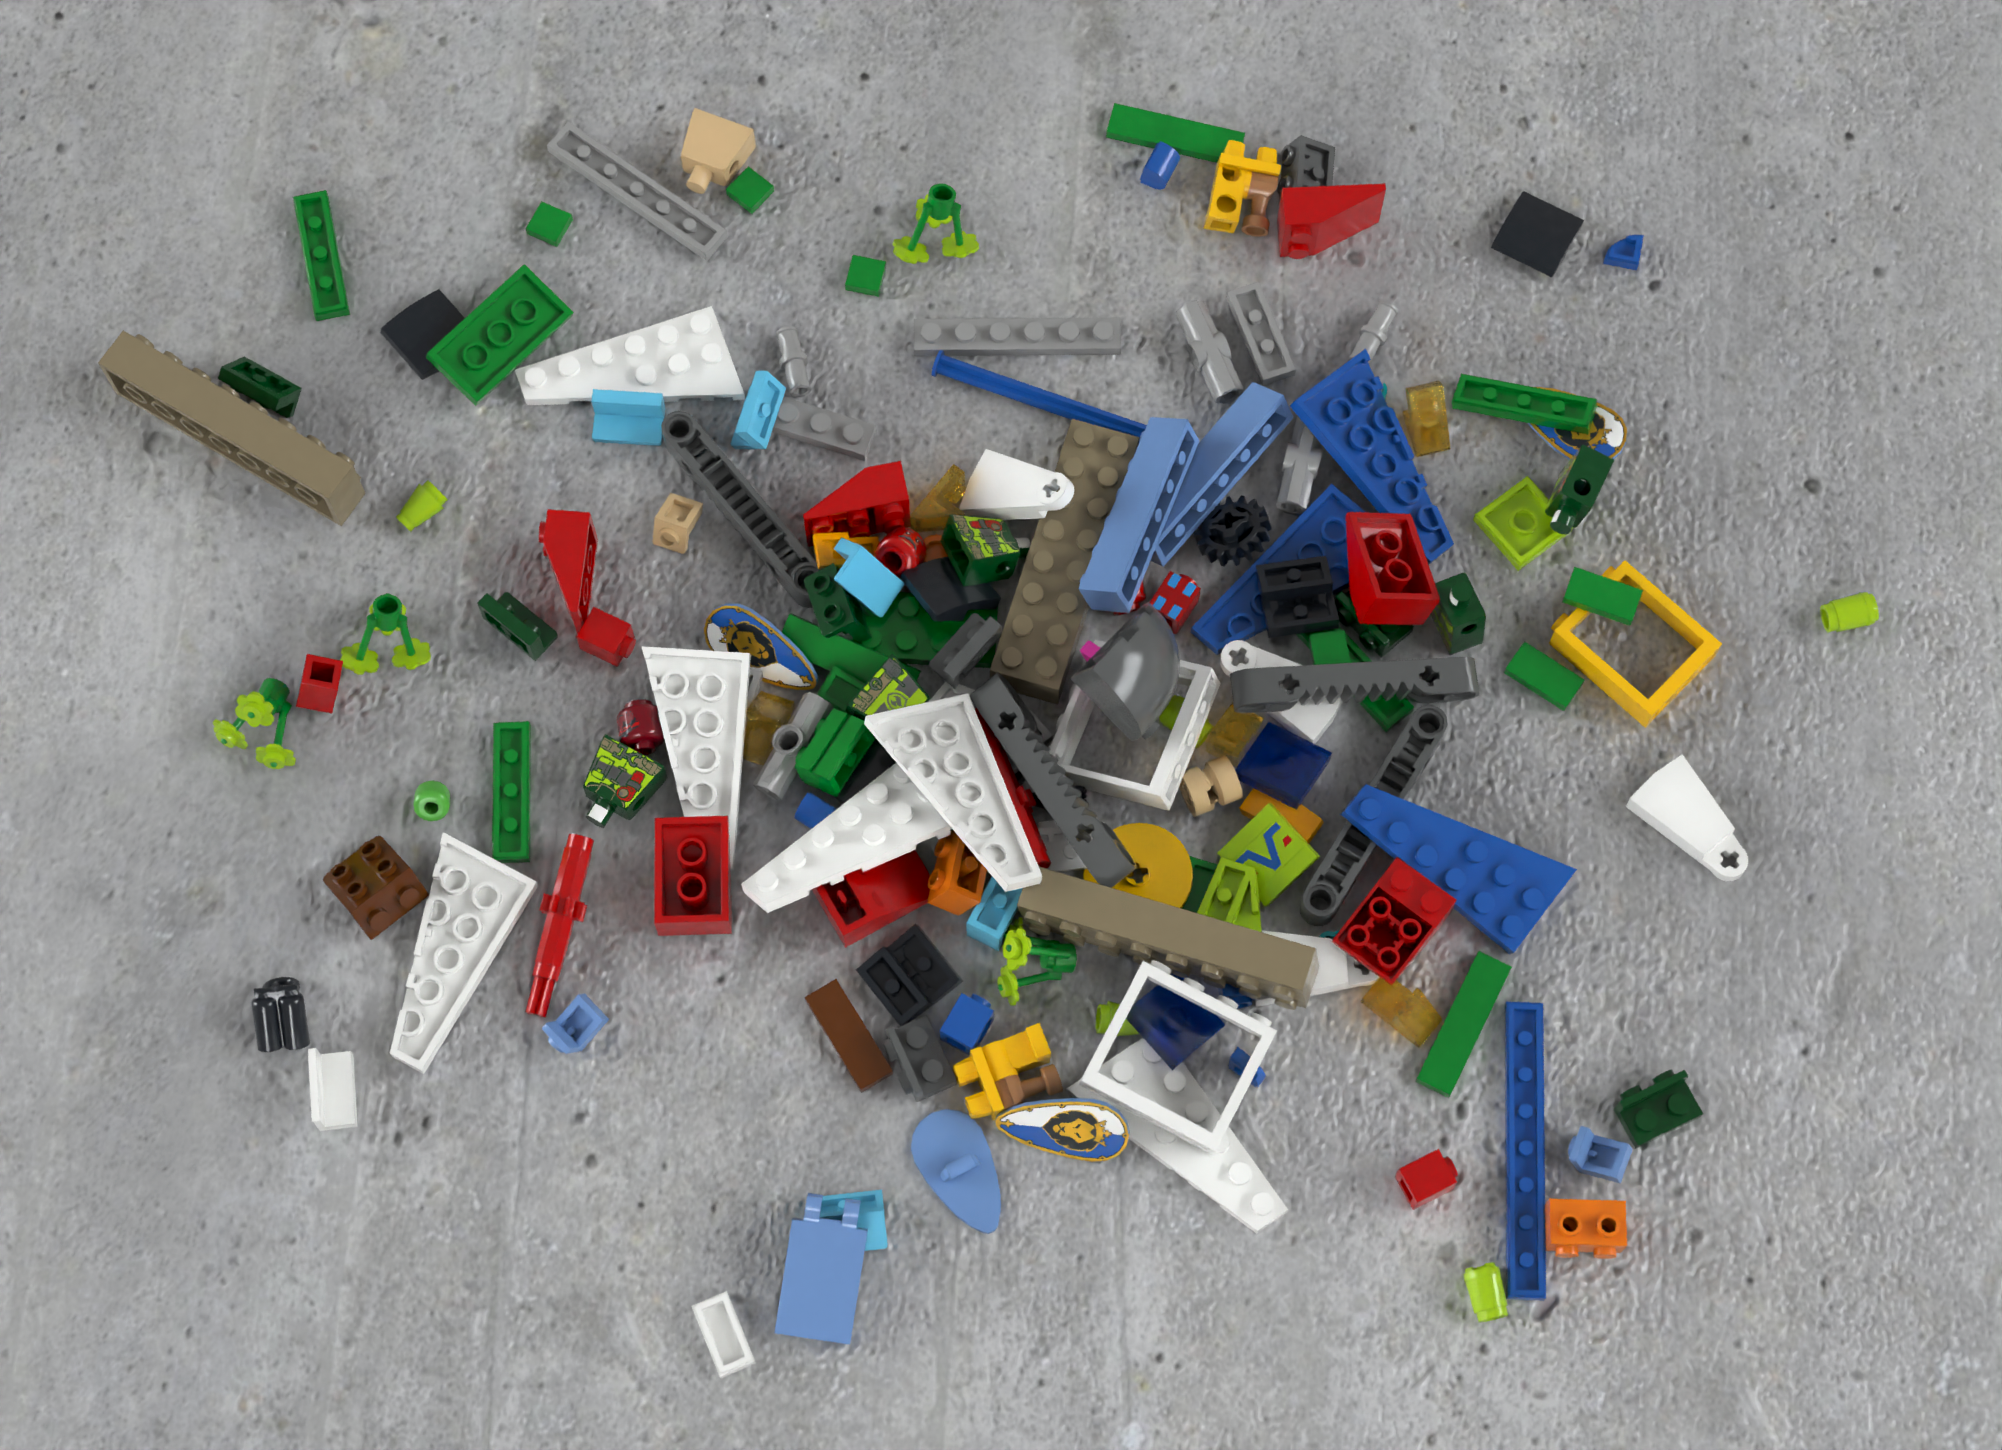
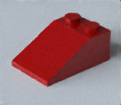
(1325, 215)
(571, 548)
(1388, 570)
(692, 876)

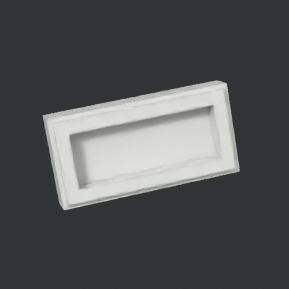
(723, 1334)

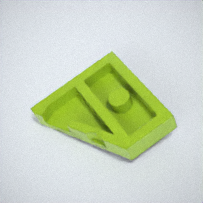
(1233, 895)

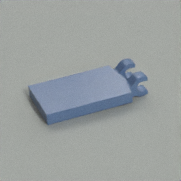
(822, 1274)

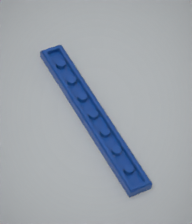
(1525, 1152)

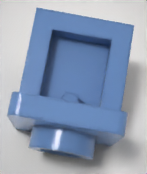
(575, 1025)
(1599, 1155)

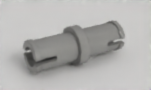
(1375, 331)
(793, 361)

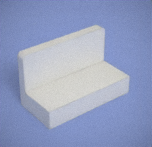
(332, 1090)

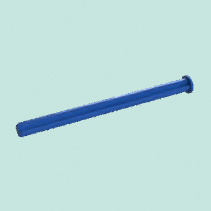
(1032, 395)

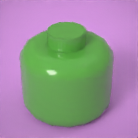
(431, 800)

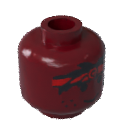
(640, 726)

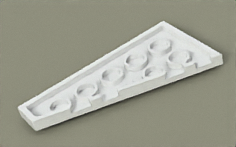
(1225, 1176)

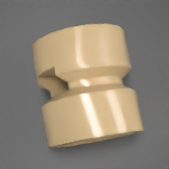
(1211, 785)

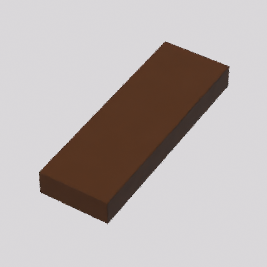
(848, 1035)

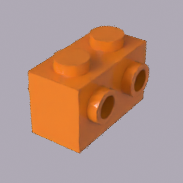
(957, 876)
(1585, 1227)

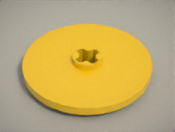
(1161, 857)

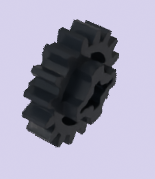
(1233, 531)

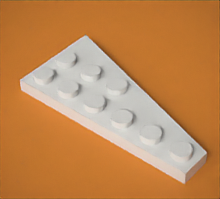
(671, 357)
(703, 724)
(955, 769)
(862, 833)
(460, 933)

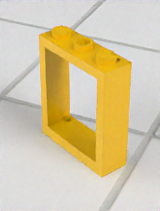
(1610, 681)

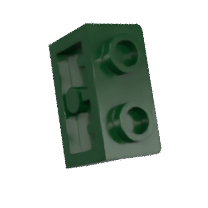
(261, 385)
(834, 606)
(517, 624)
(1373, 637)
(1657, 1108)

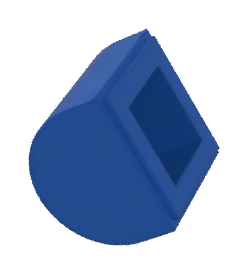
(1160, 166)
(812, 810)

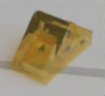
(1427, 418)
(937, 505)
(764, 718)
(1232, 734)
(1403, 1010)

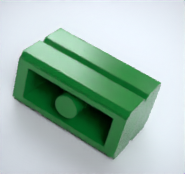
(833, 752)

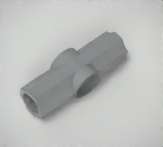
(1209, 351)
(1299, 469)
(779, 767)

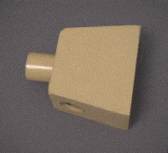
(714, 150)

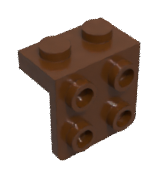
(375, 886)

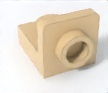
(676, 522)

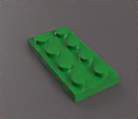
(499, 335)
(913, 635)

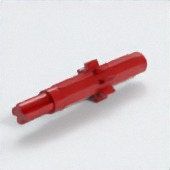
(1022, 799)
(562, 910)

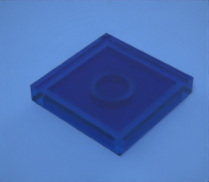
(1283, 765)
(1173, 1024)

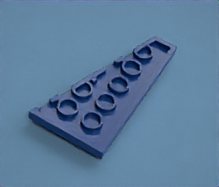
(1371, 448)
(1313, 534)
(1493, 880)

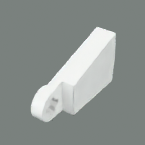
(1014, 489)
(1305, 721)
(1688, 815)
(1335, 967)

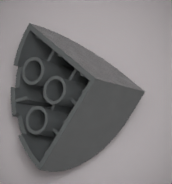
(1134, 673)

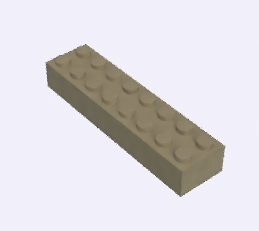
(233, 427)
(1047, 603)
(1171, 936)

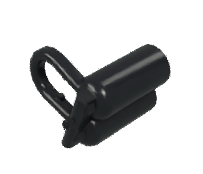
(280, 1015)

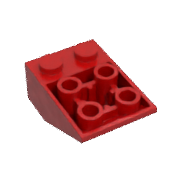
(864, 505)
(874, 897)
(1395, 921)

